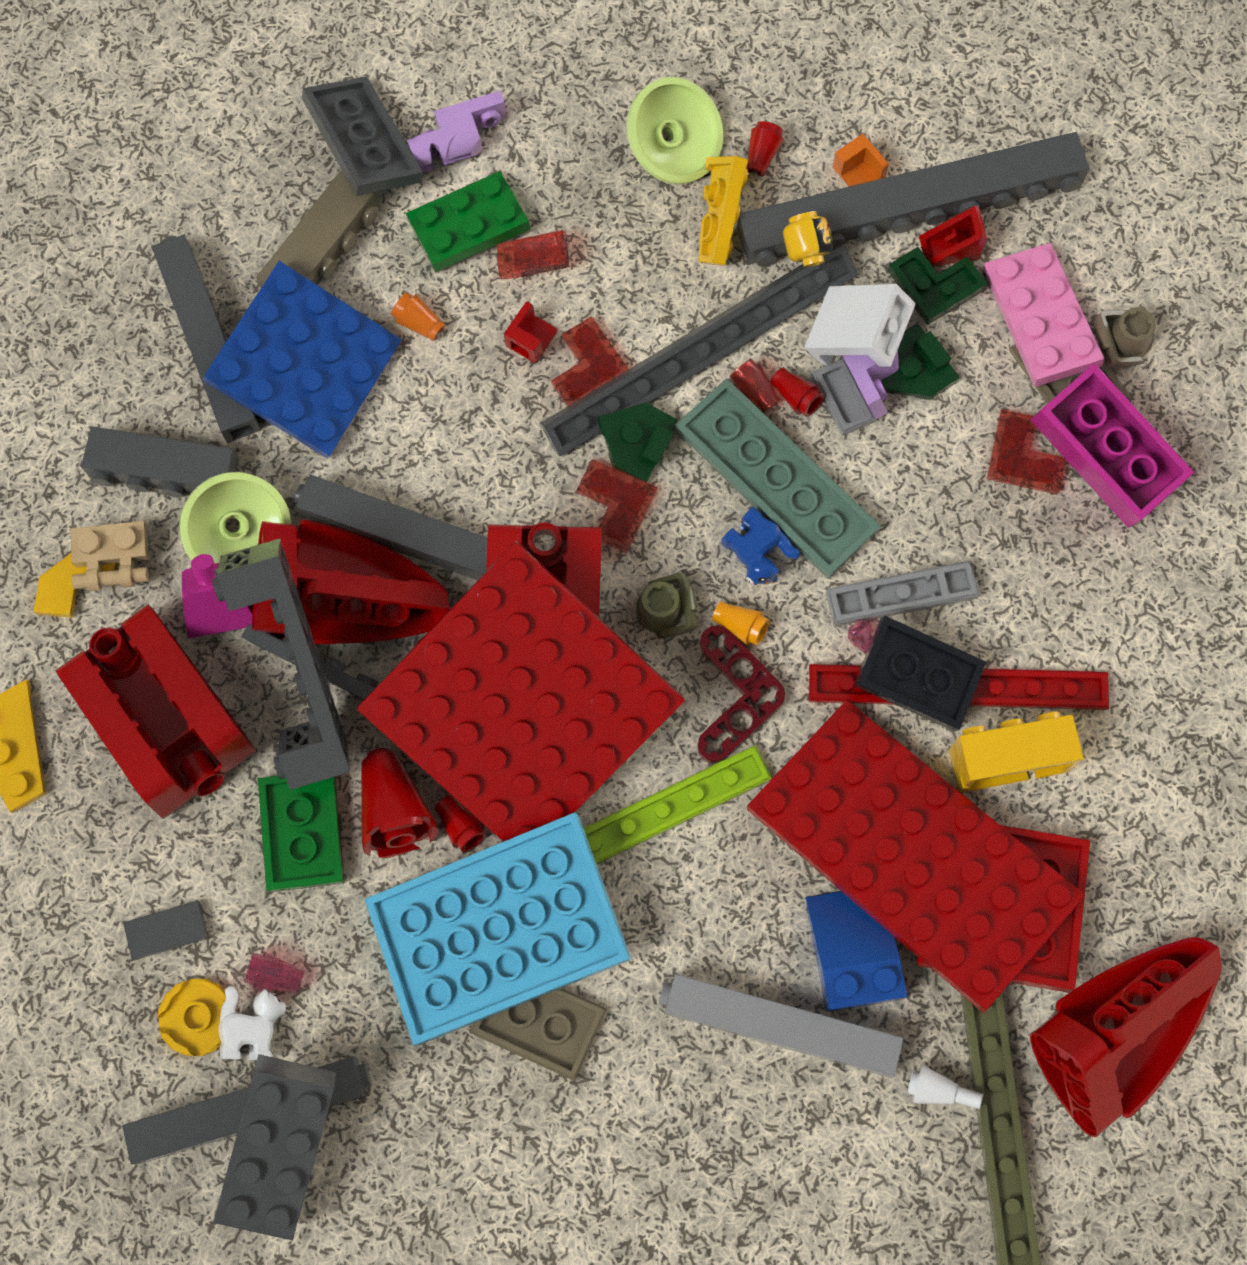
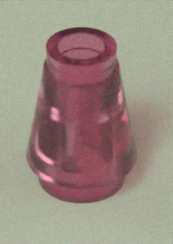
(273, 974)

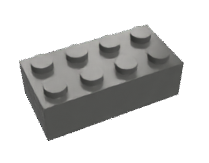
(275, 1147)

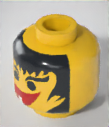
(808, 239)

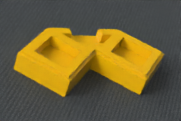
(55, 590)

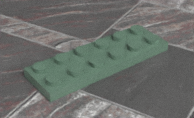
(777, 478)

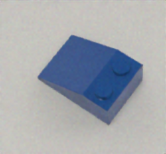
(853, 954)

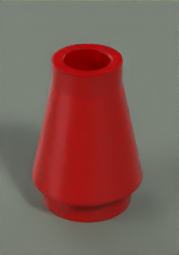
(763, 146)
(798, 392)
(461, 826)

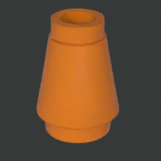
(417, 316)

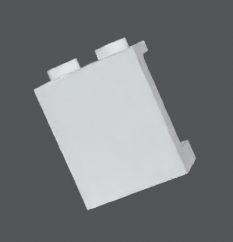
(860, 322)

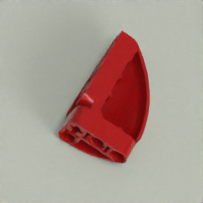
(1126, 1031)

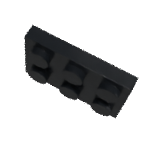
(920, 673)

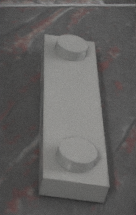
(902, 593)

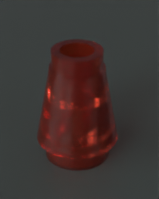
(755, 385)

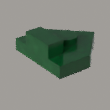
(922, 366)
(636, 438)

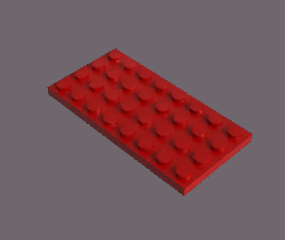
(916, 855)

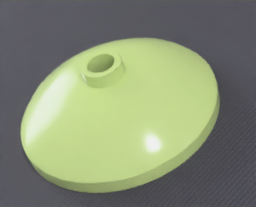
(689, 121)
(227, 497)

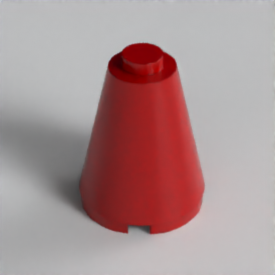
(391, 807)

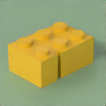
(1006, 753)

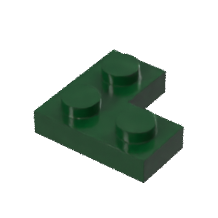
(935, 292)

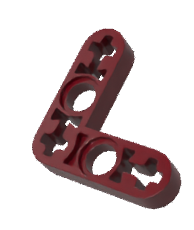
(747, 687)

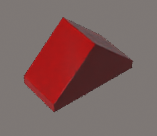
(955, 239)

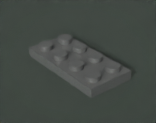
(361, 135)

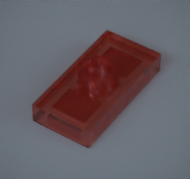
(533, 255)

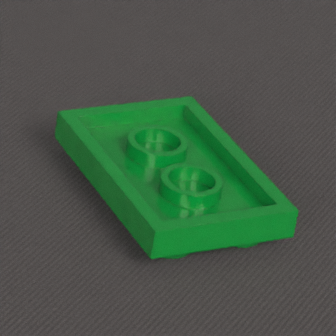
(468, 221)
(300, 834)

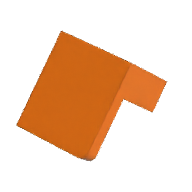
(859, 162)

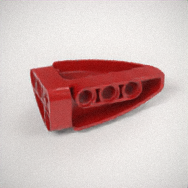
(352, 586)

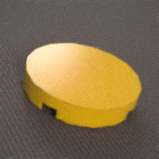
(204, 1017)

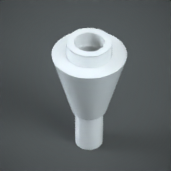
(934, 1088)

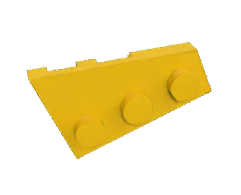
(723, 197)
(19, 751)

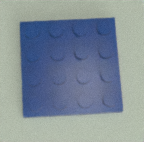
(302, 359)

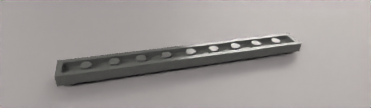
(699, 348)

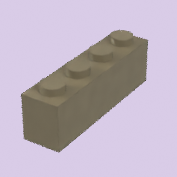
(325, 232)

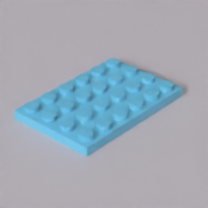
(497, 929)

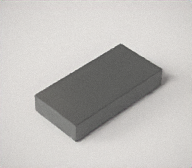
(165, 930)

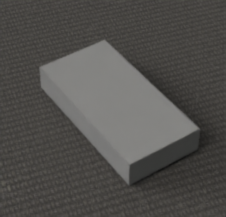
(843, 397)

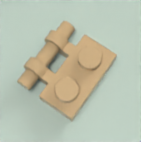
(109, 545)

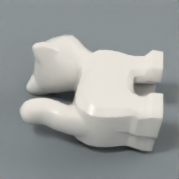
(248, 1030)

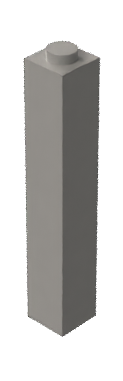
(782, 1025)

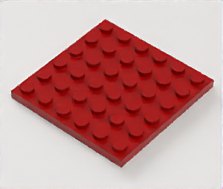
(520, 699)

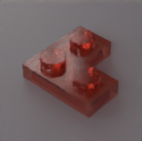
(596, 361)
(1014, 461)
(626, 500)

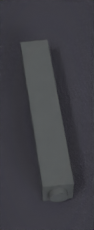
(200, 329)
(393, 526)
(221, 1116)

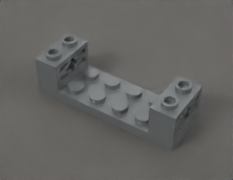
(316, 747)

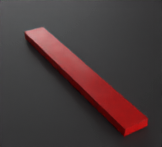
(995, 688)

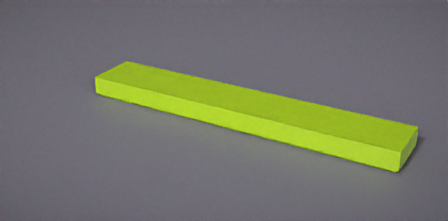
(676, 804)

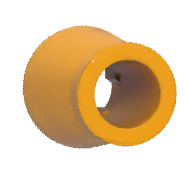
(743, 623)

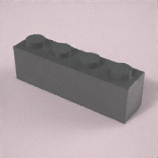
(153, 461)

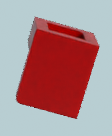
(529, 334)

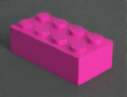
(1112, 446)

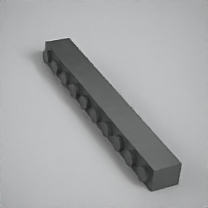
(922, 195)

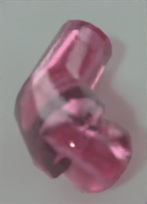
(861, 635)

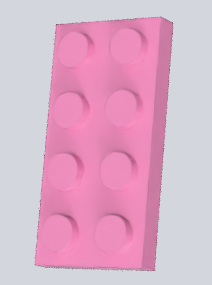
(1042, 314)

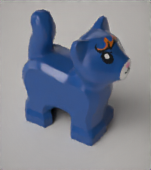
(758, 542)

